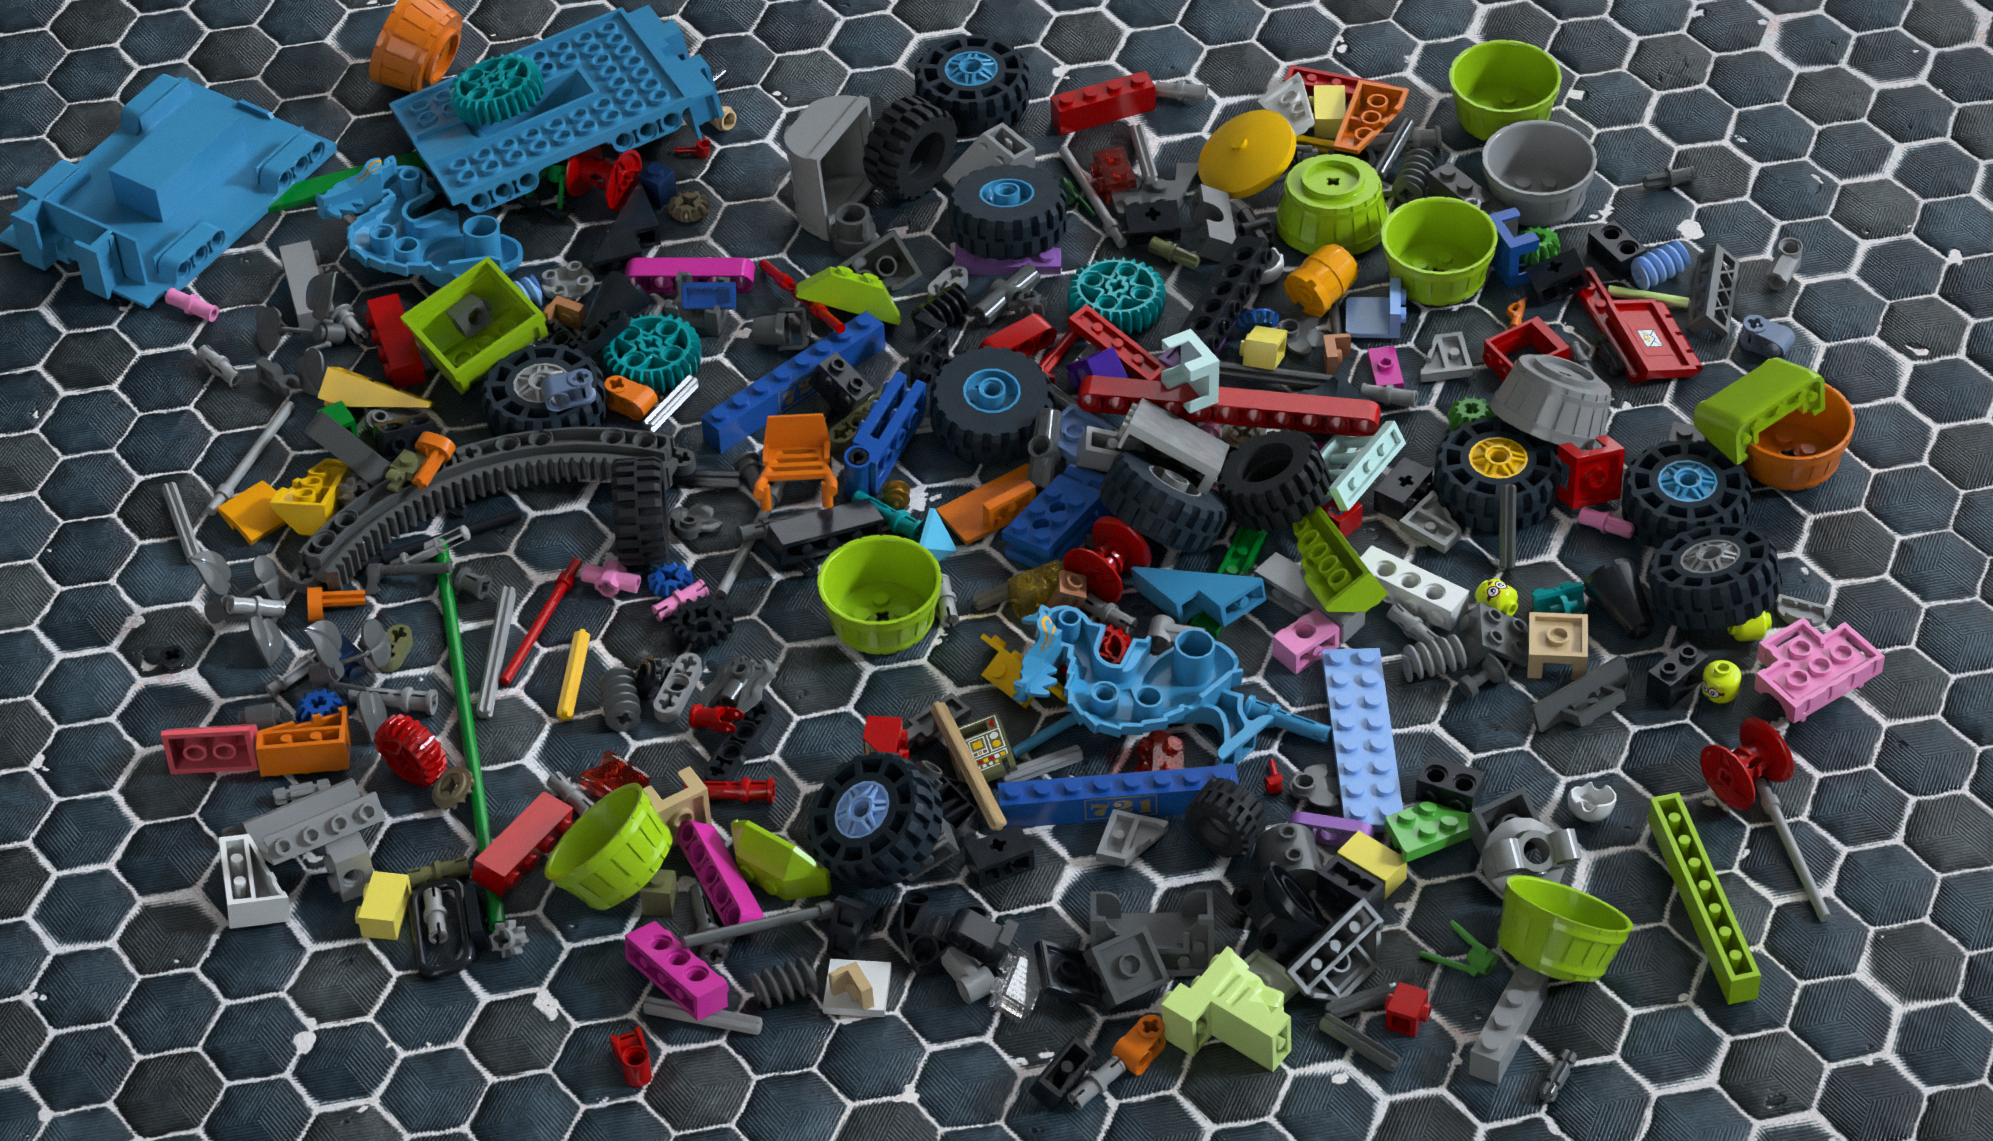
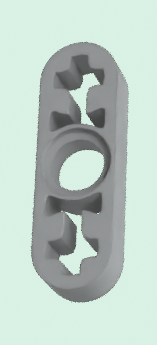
(678, 699)

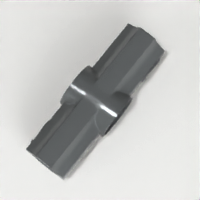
(1005, 294)
(1045, 436)

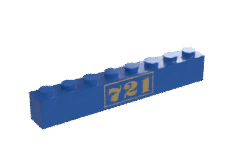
(788, 383)
(1096, 796)

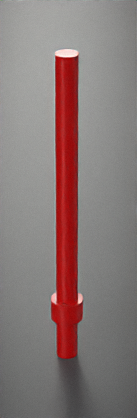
(563, 583)

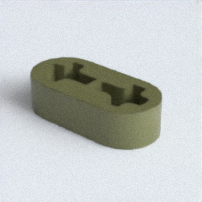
(399, 649)

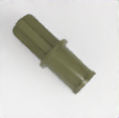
(1173, 253)

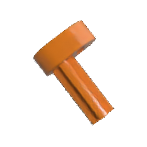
(437, 451)
(318, 599)

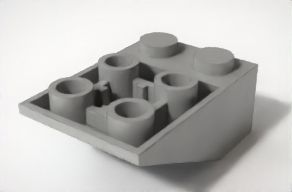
(992, 148)

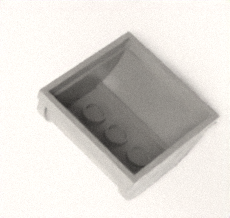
(827, 159)

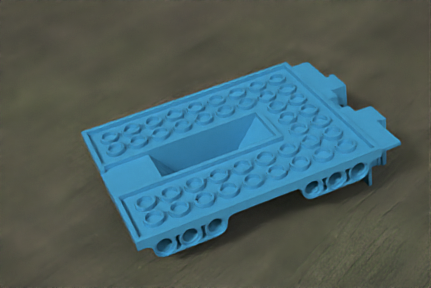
(603, 81)
(163, 190)

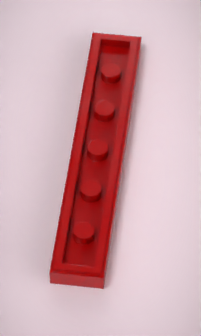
(1593, 301)

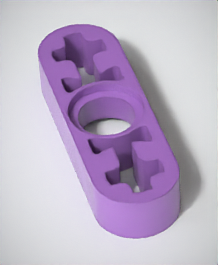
(1338, 824)

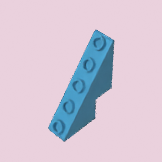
(1189, 593)

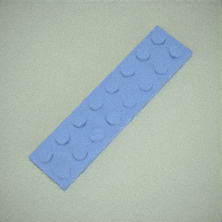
(1361, 735)

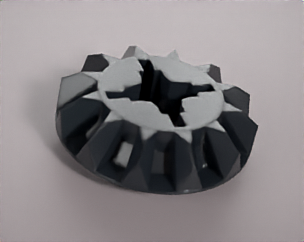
(648, 677)

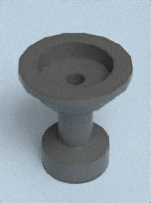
(1491, 670)

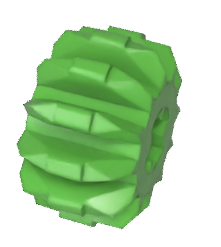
(1548, 246)
(1467, 411)

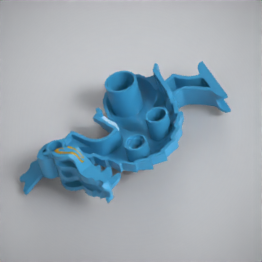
(400, 241)
(1142, 691)

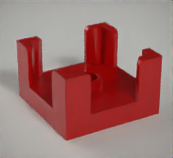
(1593, 473)

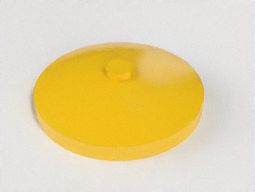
(1247, 153)

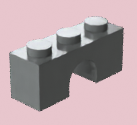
(1215, 213)

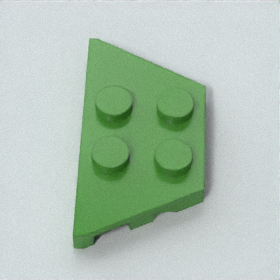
(1426, 829)

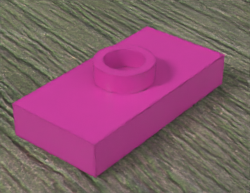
(1385, 367)

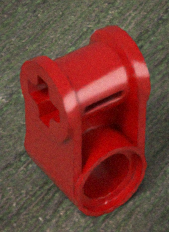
(632, 1057)

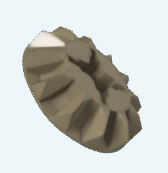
(685, 212)
(1231, 434)
(446, 784)

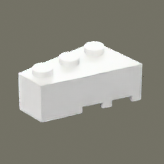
(249, 885)

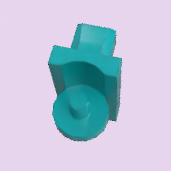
(1562, 599)

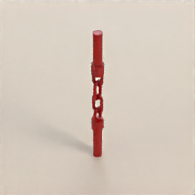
(817, 309)

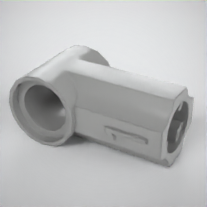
(1784, 263)
(1164, 631)
(971, 979)

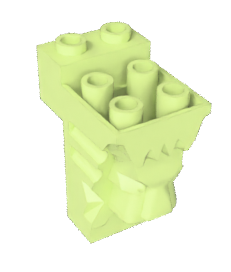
(1231, 1007)

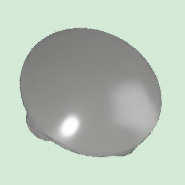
(567, 281)

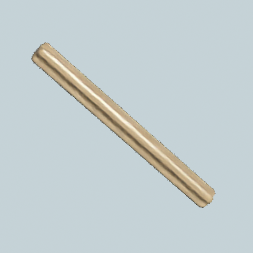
(968, 766)

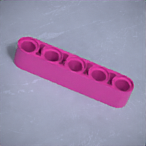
(659, 274)
(717, 873)

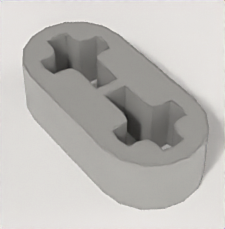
(950, 275)

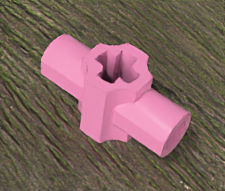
(610, 578)

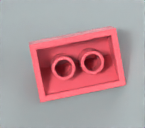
(211, 749)

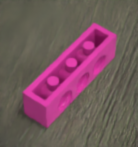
(676, 971)

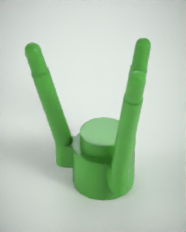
(1480, 957)

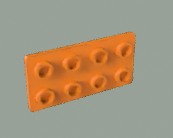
(989, 505)

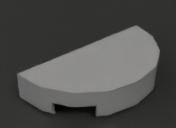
(1793, 609)

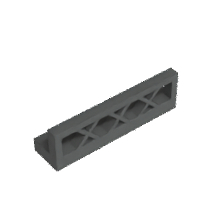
(1706, 288)

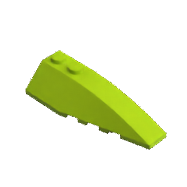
(1333, 566)

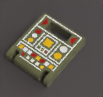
(988, 746)

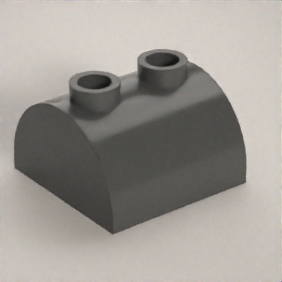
(1488, 817)
(1292, 848)

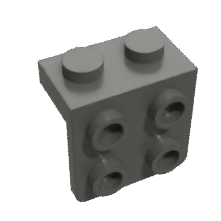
(1494, 632)

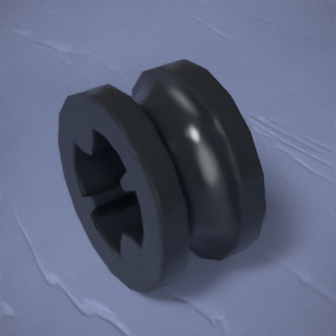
(172, 653)

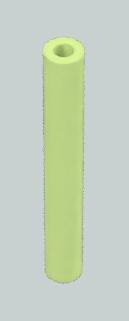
(1629, 293)

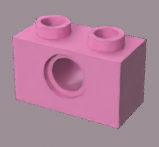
(1303, 641)

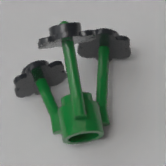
(556, 183)

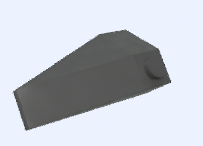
(885, 259)

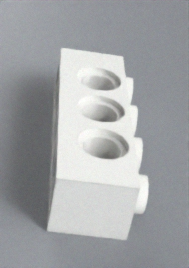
(1418, 589)

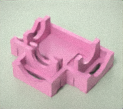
(1814, 666)

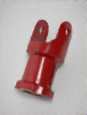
(714, 718)

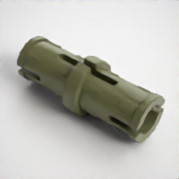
(452, 868)

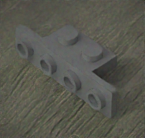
(1585, 697)

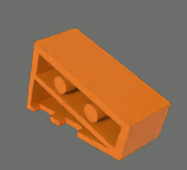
(306, 747)

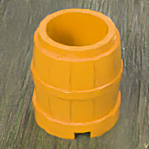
(1322, 279)

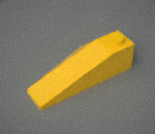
(359, 391)
(312, 499)

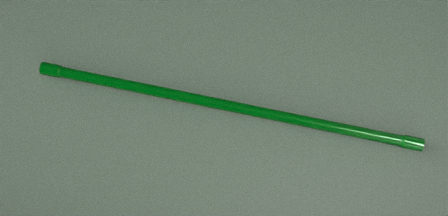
(494, 906)

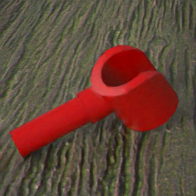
(701, 149)
(1273, 782)

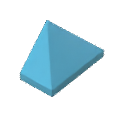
(936, 537)

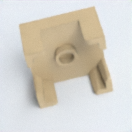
(1557, 640)
(685, 805)

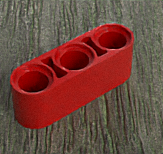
(1025, 336)

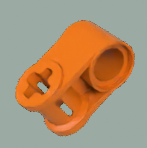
(629, 397)
(1141, 1044)

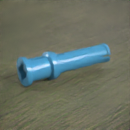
(1282, 719)

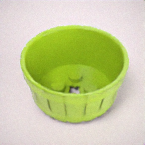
(1502, 85)
(1332, 203)
(1443, 237)
(875, 578)
(611, 849)
(1560, 929)

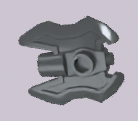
(738, 683)

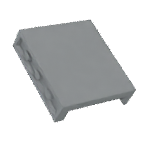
(1175, 439)
(313, 821)

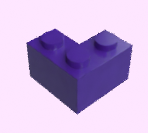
(1098, 363)

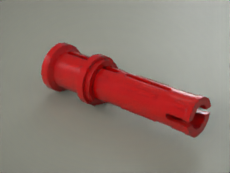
(743, 790)

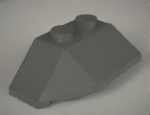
(1339, 955)

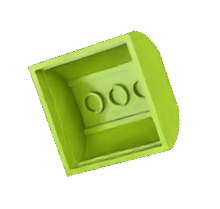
(466, 360)

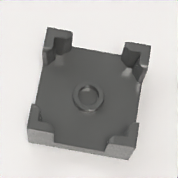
(705, 322)
(1127, 966)

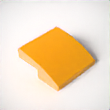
(252, 513)

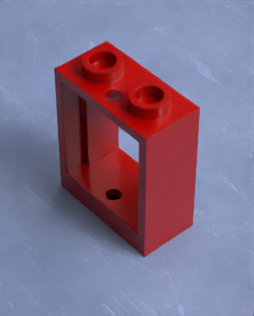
(1529, 332)

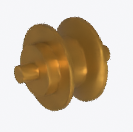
(896, 494)

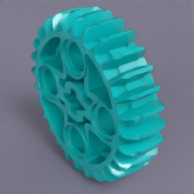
(496, 89)
(1119, 292)
(654, 352)

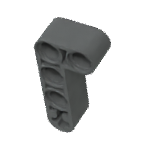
(348, 448)

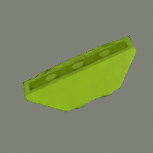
(850, 292)
(776, 863)

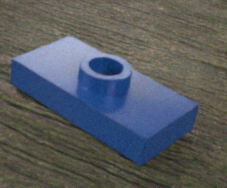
(708, 294)

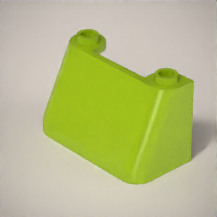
(1755, 402)

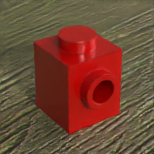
(1407, 1009)

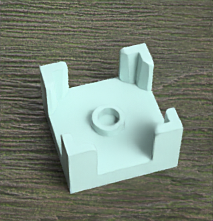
(1197, 368)

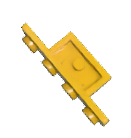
(1006, 669)

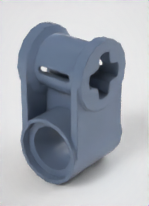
(1767, 339)
(565, 391)

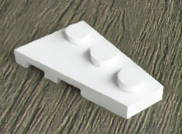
(1291, 102)

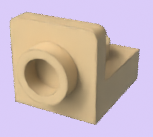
(852, 979)

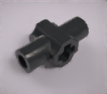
(1252, 226)

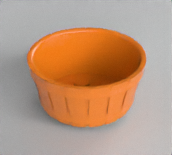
(416, 45)
(1816, 444)

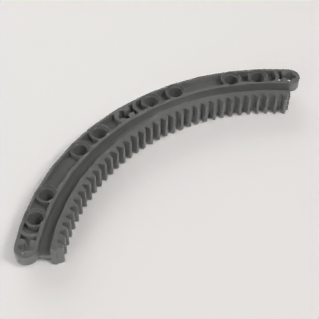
(473, 470)

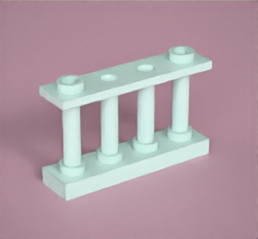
(1363, 465)

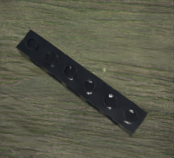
(1228, 291)

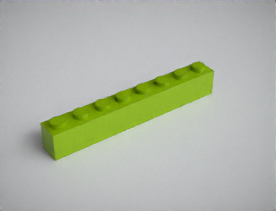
(1704, 898)

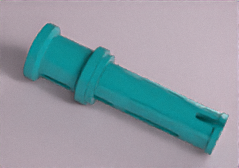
(898, 520)

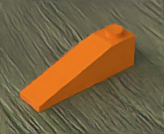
(1368, 114)

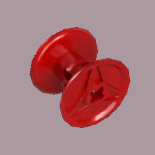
(619, 177)
(1116, 550)
(1733, 772)

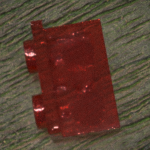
(1112, 172)
(1160, 752)
(612, 774)

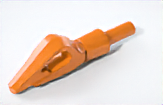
(1516, 316)

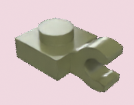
(403, 469)

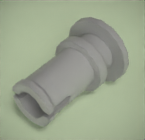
(344, 315)

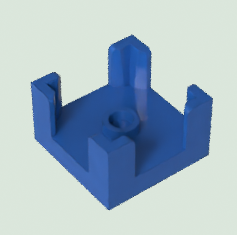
(1510, 248)

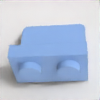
(1377, 315)

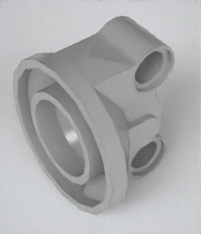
(1505, 855)

